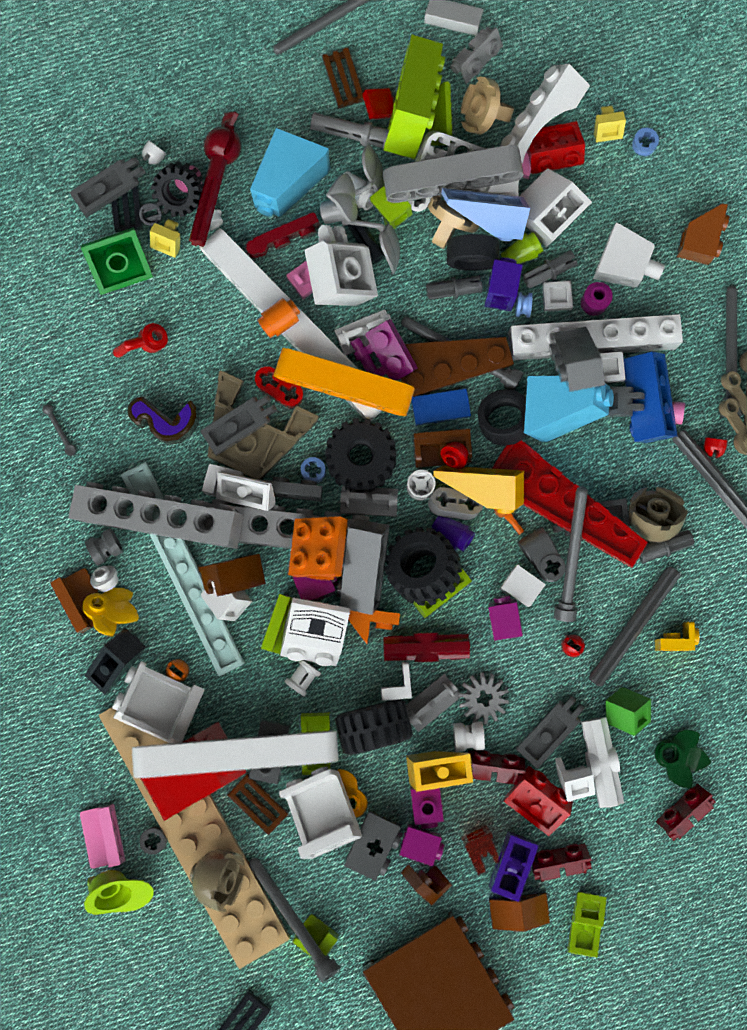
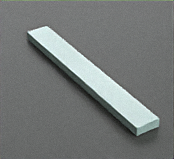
(188, 581)

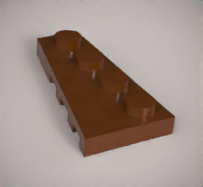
(455, 361)

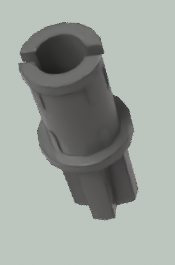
(549, 269)
(454, 287)
(658, 549)

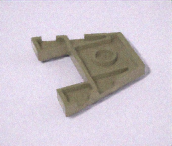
(264, 447)

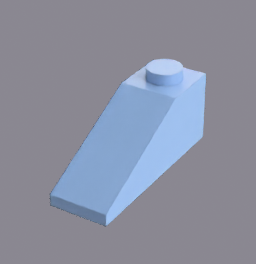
(496, 213)

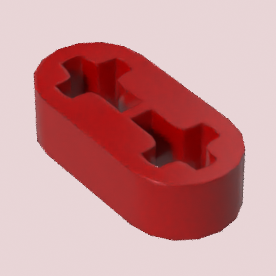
(275, 392)

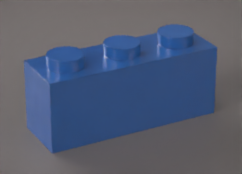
(649, 375)

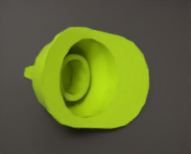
(115, 893)

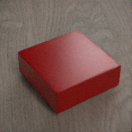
(378, 103)

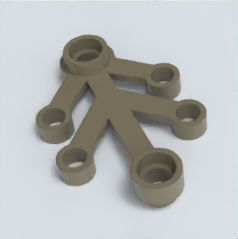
(739, 400)

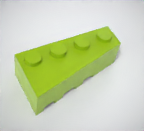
(415, 96)

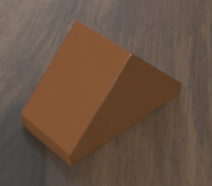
(519, 916)

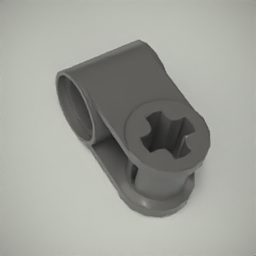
(540, 550)

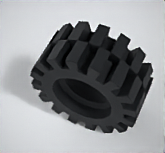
(165, 197)

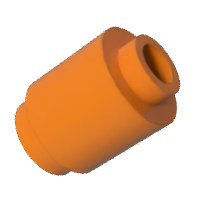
(279, 317)

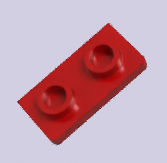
(557, 148)
(539, 801)

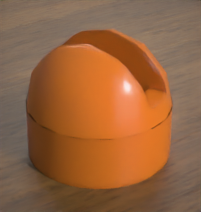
(180, 665)

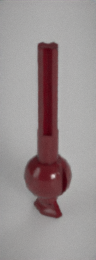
(222, 148)

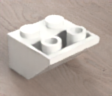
(553, 205)

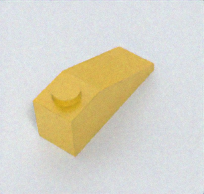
(489, 487)

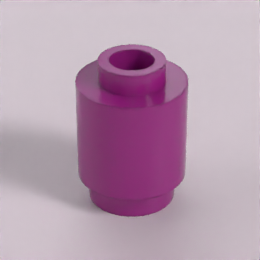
(592, 305)

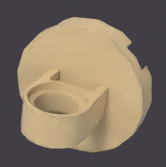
(483, 105)
(450, 221)

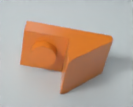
(362, 621)

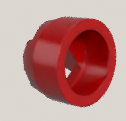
(718, 445)
(570, 651)

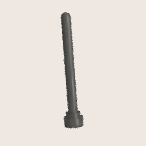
(317, 25)
(731, 337)
(508, 377)
(566, 609)
(323, 964)

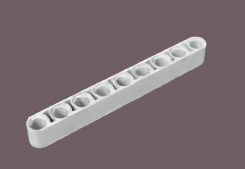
(264, 293)

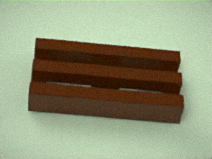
(336, 57)
(262, 792)

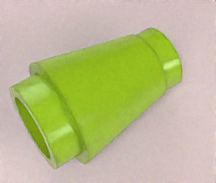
(524, 249)

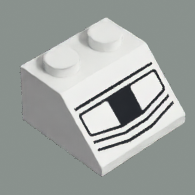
(314, 632)

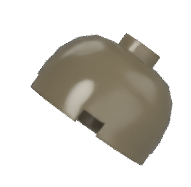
(656, 514)
(217, 879)

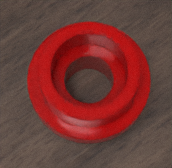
(455, 455)

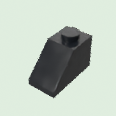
(114, 660)

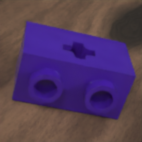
(503, 284)
(513, 866)

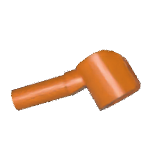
(510, 518)

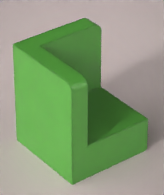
(628, 711)

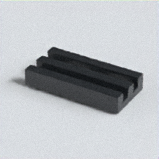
(116, 213)
(257, 1003)

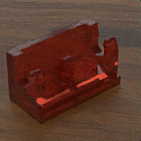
(478, 844)

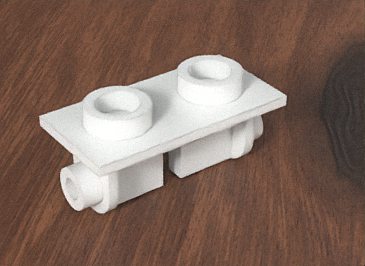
(358, 329)

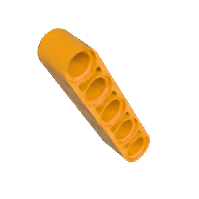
(344, 382)

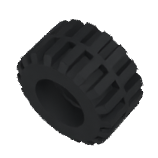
(408, 551)
(374, 727)

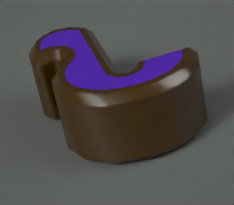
(162, 427)

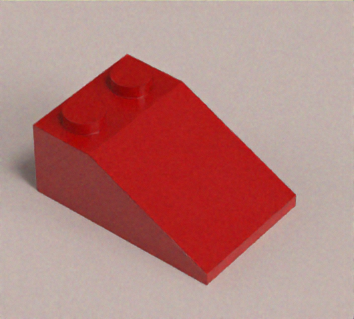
(178, 792)

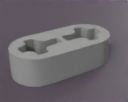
(455, 504)

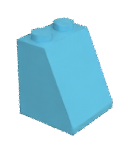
(287, 172)
(556, 411)

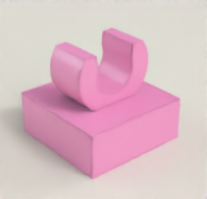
(300, 280)

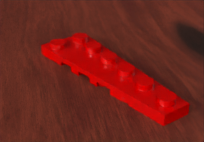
(554, 498)

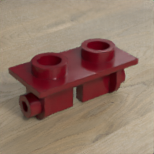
(508, 766)
(695, 803)
(573, 858)

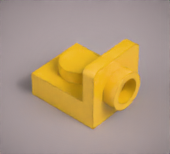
(673, 641)

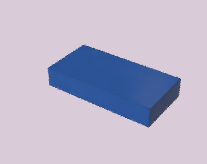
(441, 407)

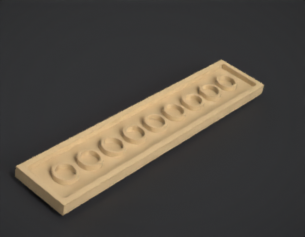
(251, 923)

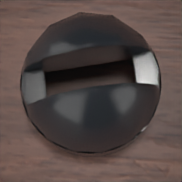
(155, 218)

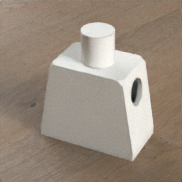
(627, 259)

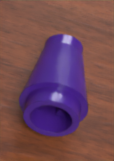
(457, 533)

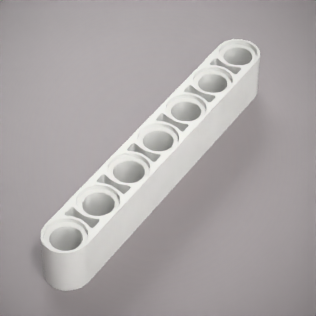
(234, 754)

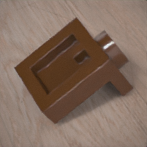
(428, 885)

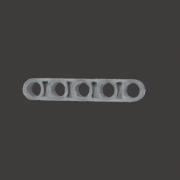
(455, 172)

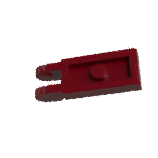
(281, 236)

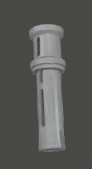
(366, 133)

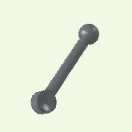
(69, 449)

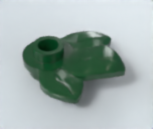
(685, 757)

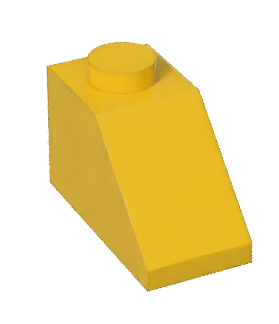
(438, 770)

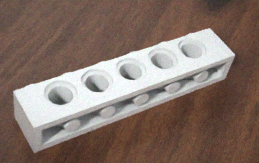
(609, 335)

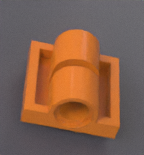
(318, 547)

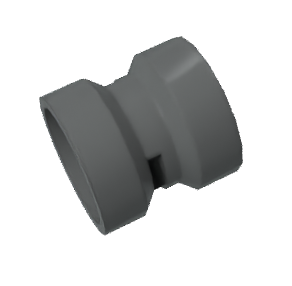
(104, 546)

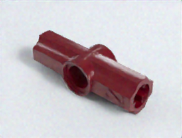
(426, 647)

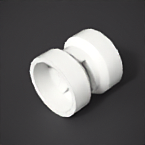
(421, 481)
(468, 736)

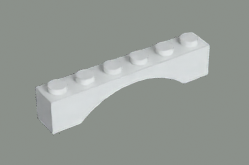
(558, 93)

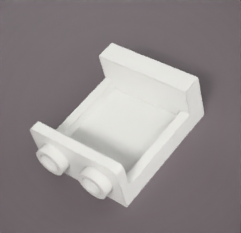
(157, 704)
(321, 812)

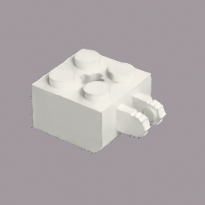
(340, 270)

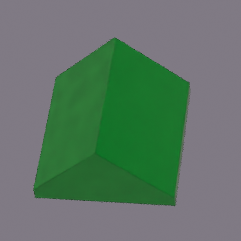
(117, 261)

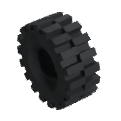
(360, 476)

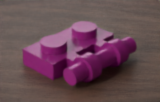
(389, 349)

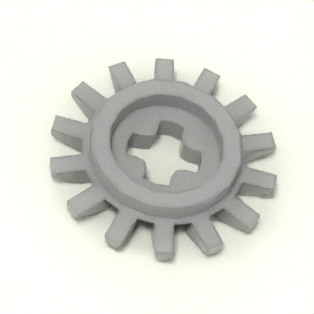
(473, 692)

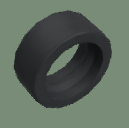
(472, 252)
(494, 401)

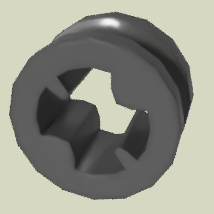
(146, 835)

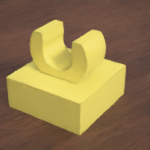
(609, 125)
(165, 238)

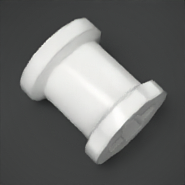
(302, 677)

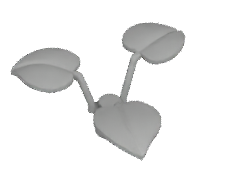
(344, 208)

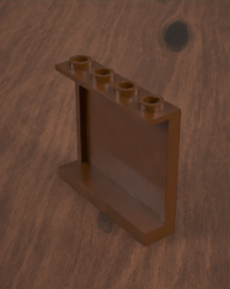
(439, 982)

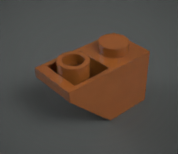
(702, 236)

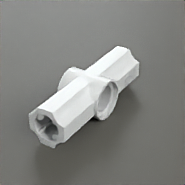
(603, 762)

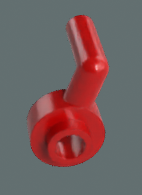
(144, 341)

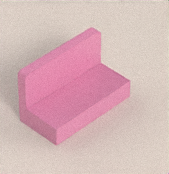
(102, 836)

